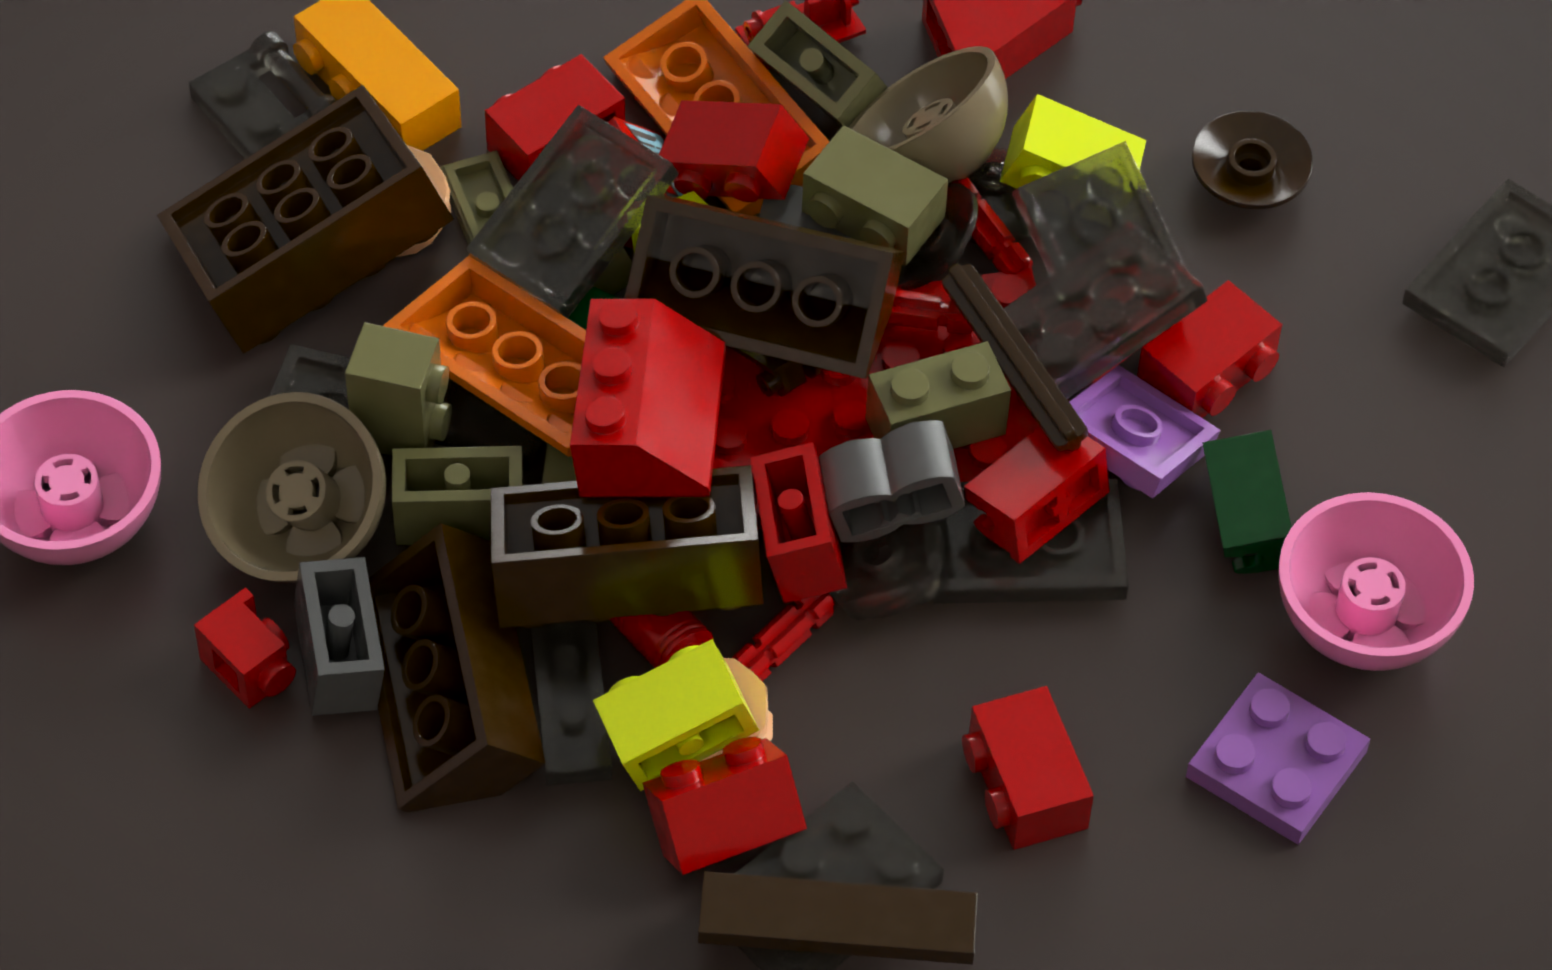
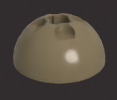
(942, 113)
(268, 470)

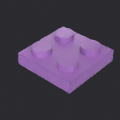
(1143, 430)
(1278, 758)

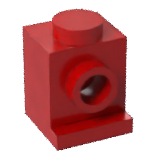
(244, 650)

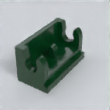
(1248, 499)

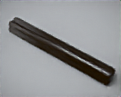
(1015, 358)

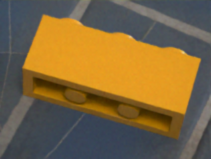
(357, 46)

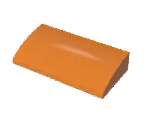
(701, 58)
(503, 347)

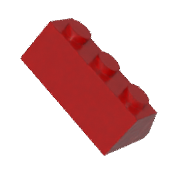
(646, 402)

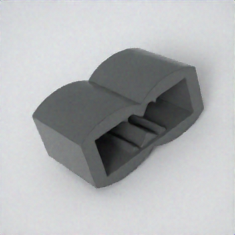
(891, 481)

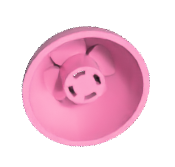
(74, 476)
(1374, 580)

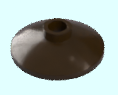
(1257, 142)

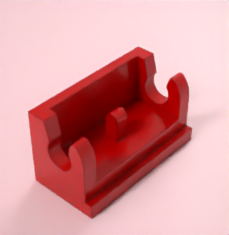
(1037, 492)

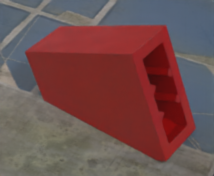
(1010, 28)

